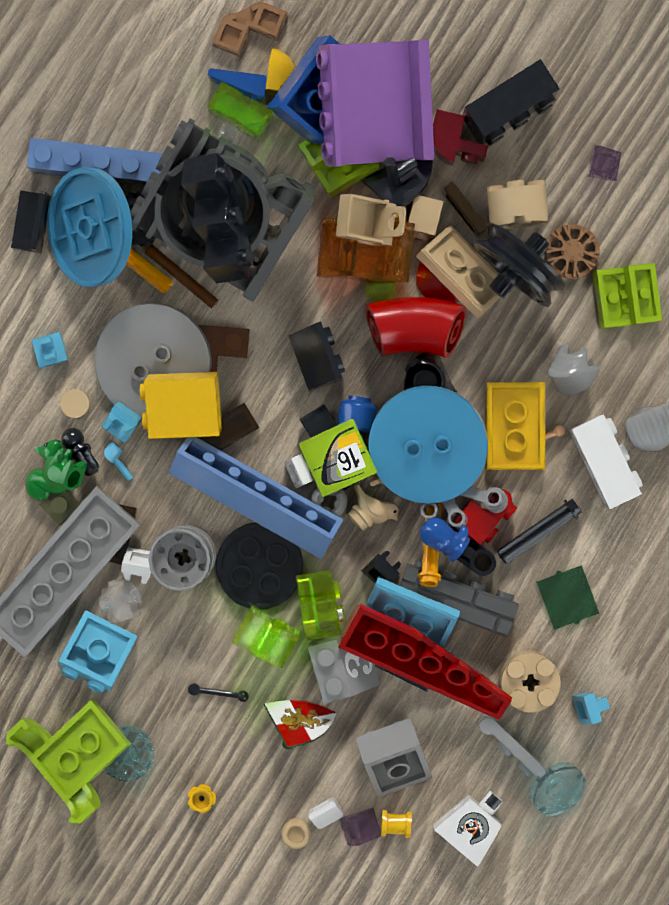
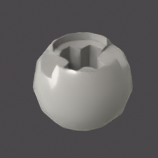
(340, 504)

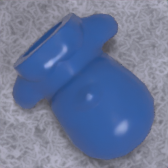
(443, 538)

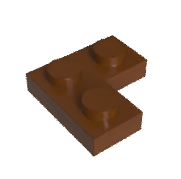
(226, 342)

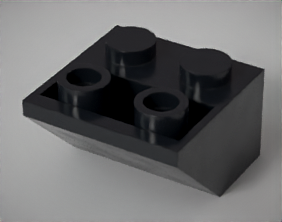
(316, 356)

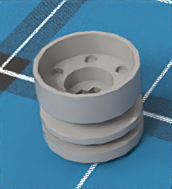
(167, 563)

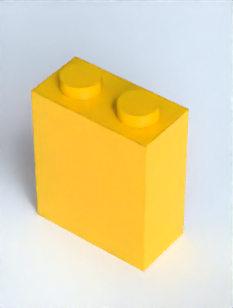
(181, 405)

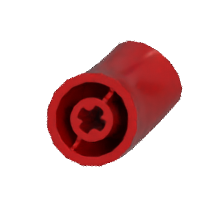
(415, 325)

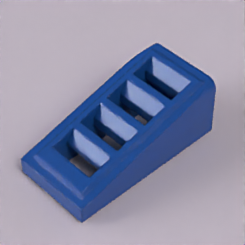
(247, 83)

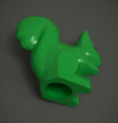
(58, 473)

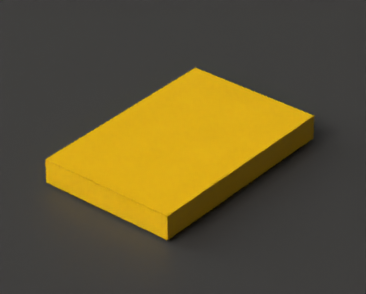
(516, 426)

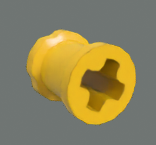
(396, 823)

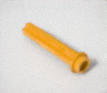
(148, 272)
(429, 576)

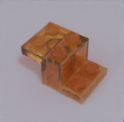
(364, 262)

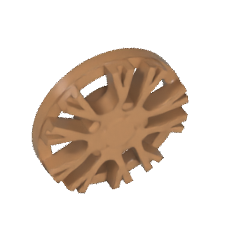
(572, 251)

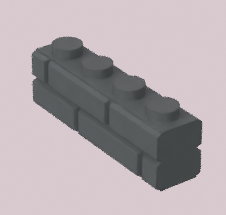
(474, 603)

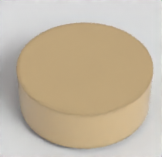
(75, 403)
(296, 833)

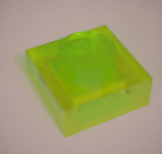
(379, 291)

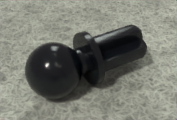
(74, 439)

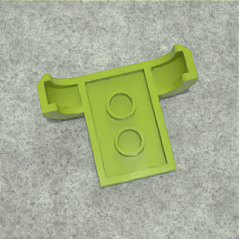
(72, 755)

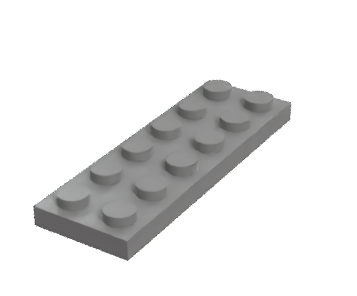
(63, 570)

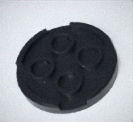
(258, 567)

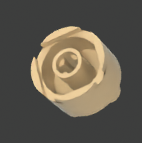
(518, 204)
(542, 693)

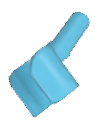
(112, 453)

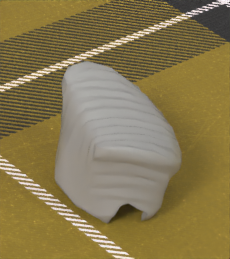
(571, 371)
(649, 428)

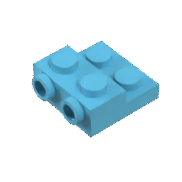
(96, 652)

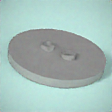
(145, 342)

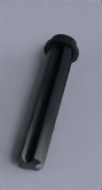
(539, 531)

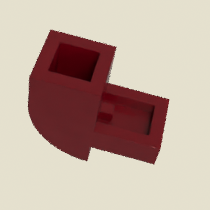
(447, 141)

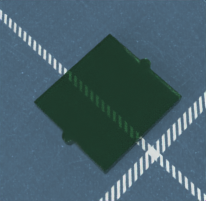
(567, 597)

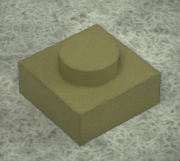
(60, 506)

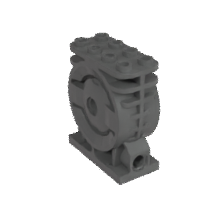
(161, 214)

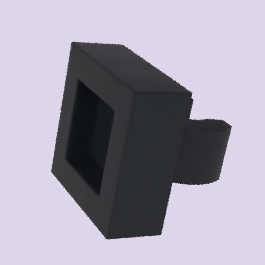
(381, 568)

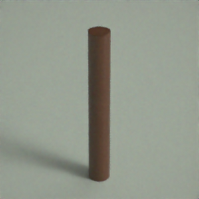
(181, 276)

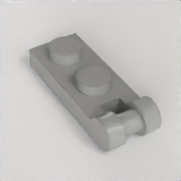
(509, 745)

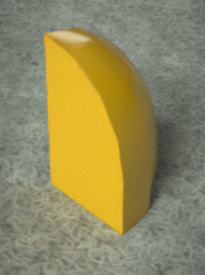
(278, 71)

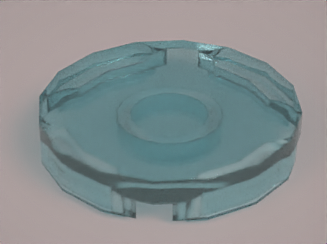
(557, 789)

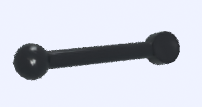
(194, 689)

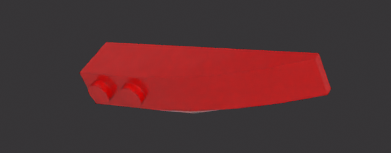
(420, 659)

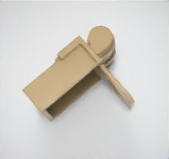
(369, 220)

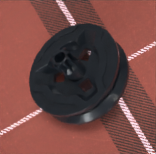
(519, 265)

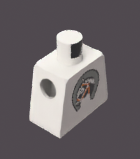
(471, 826)

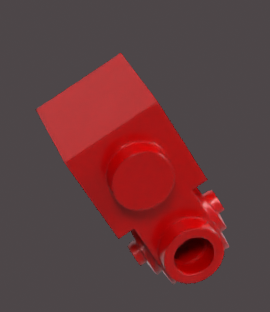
(482, 522)

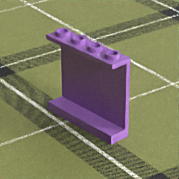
(375, 102)

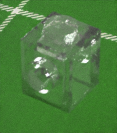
(120, 600)

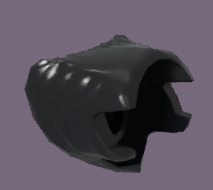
(427, 371)

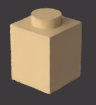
(425, 216)

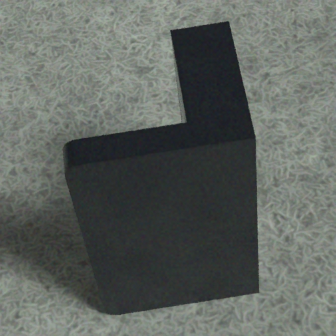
(30, 221)

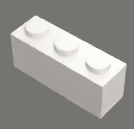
(606, 461)

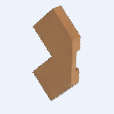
(258, 18)

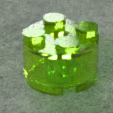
(266, 636)

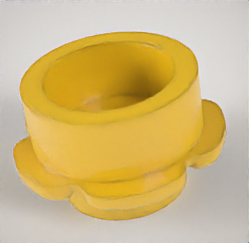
(201, 806)

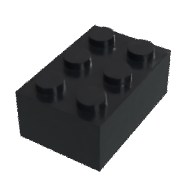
(511, 104)

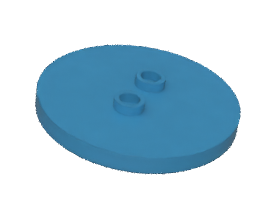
(89, 227)
(428, 444)

